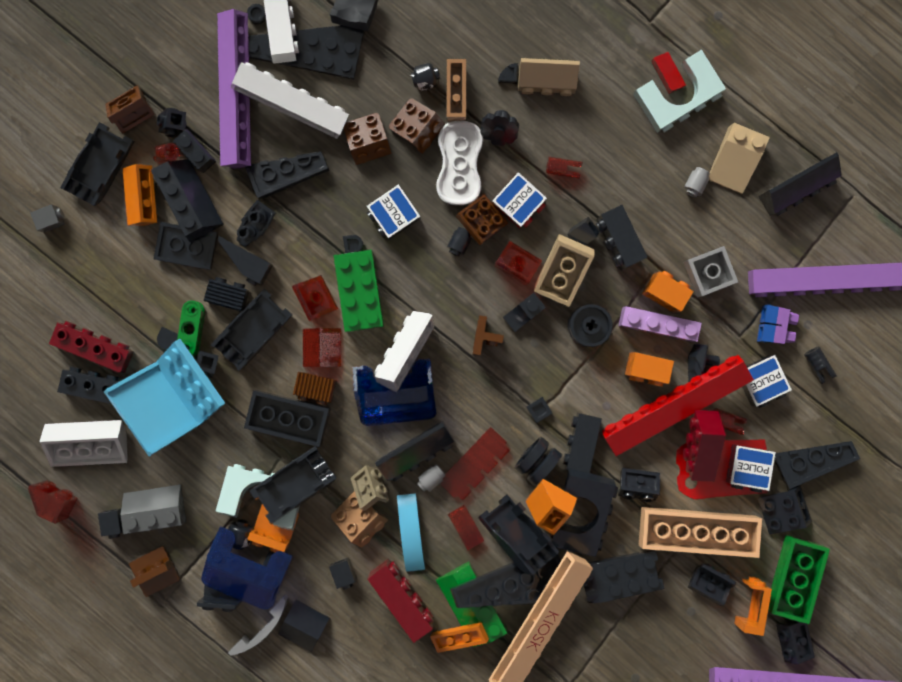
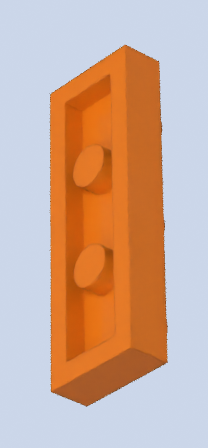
(459, 637)

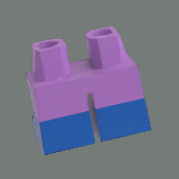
(780, 317)

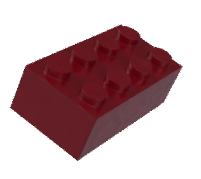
(401, 600)

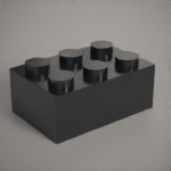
(620, 237)

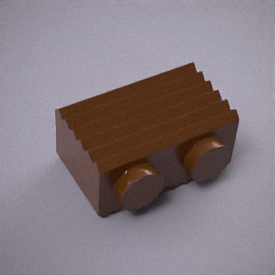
(314, 387)

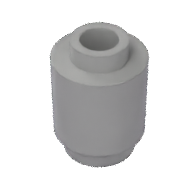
(697, 182)
(431, 478)

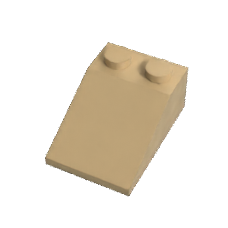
(738, 157)

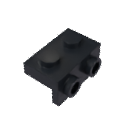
(711, 583)

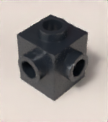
(171, 122)

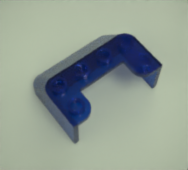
(384, 406)
(243, 577)

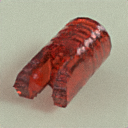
(162, 156)
(558, 166)
(728, 420)

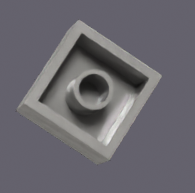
(710, 271)

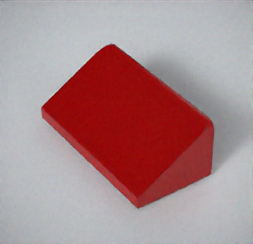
(668, 72)

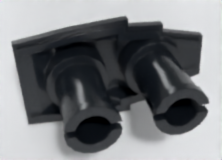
(254, 223)
(698, 359)

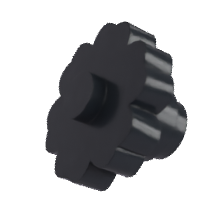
(499, 128)

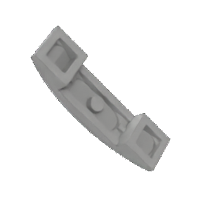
(245, 643)

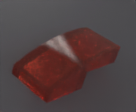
(465, 527)

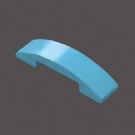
(410, 532)

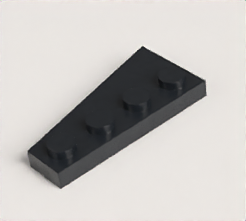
(277, 175)
(809, 463)

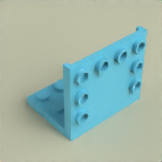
(165, 399)

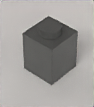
(48, 218)

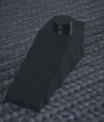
(248, 264)

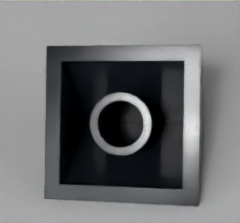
(303, 625)

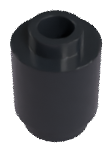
(459, 242)

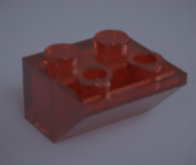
(51, 501)

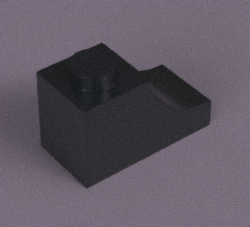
(524, 312)

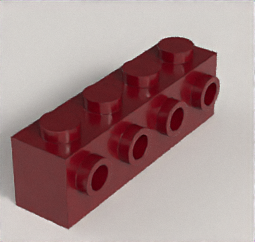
(91, 347)

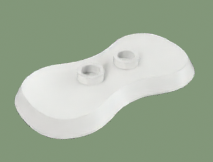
(459, 176)

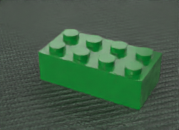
(358, 291)
(797, 579)

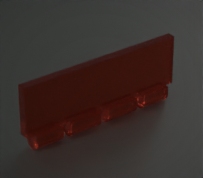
(472, 462)

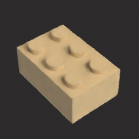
(564, 270)

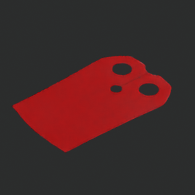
(720, 487)

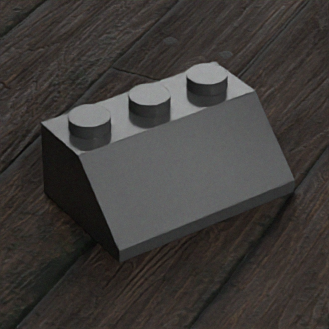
(152, 509)

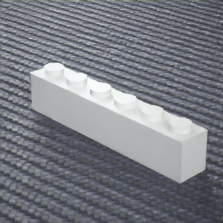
(289, 100)

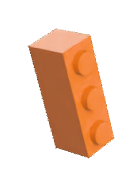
(139, 195)

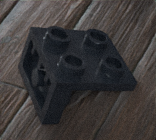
(785, 511)
(216, 599)

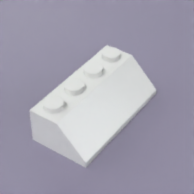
(405, 350)
(85, 443)

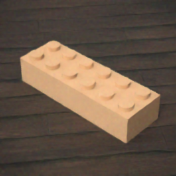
(700, 532)

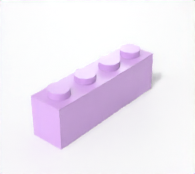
(659, 324)

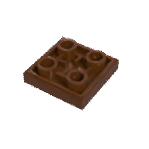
(481, 219)

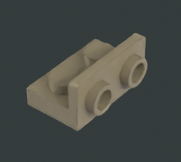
(369, 487)

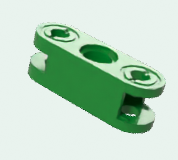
(195, 319)

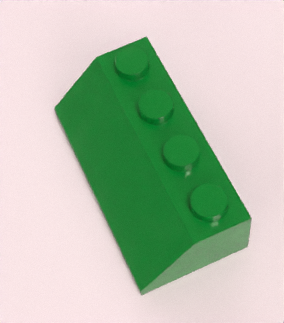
(486, 614)

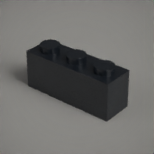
(582, 442)

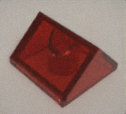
(518, 263)
(315, 298)
(322, 347)

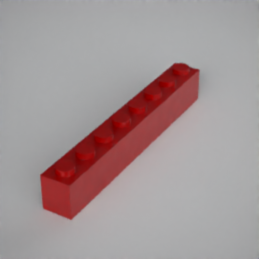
(677, 404)

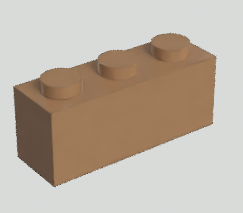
(456, 90)

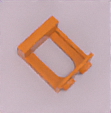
(750, 624)

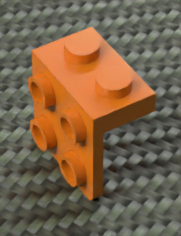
(269, 535)

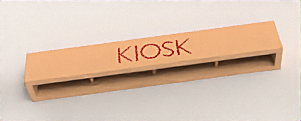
(543, 619)

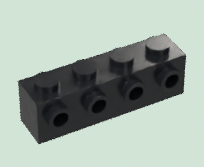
(86, 385)

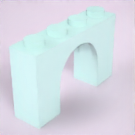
(706, 88)
(234, 487)

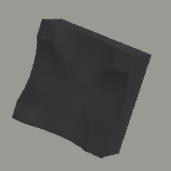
(354, 13)

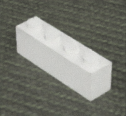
(281, 30)

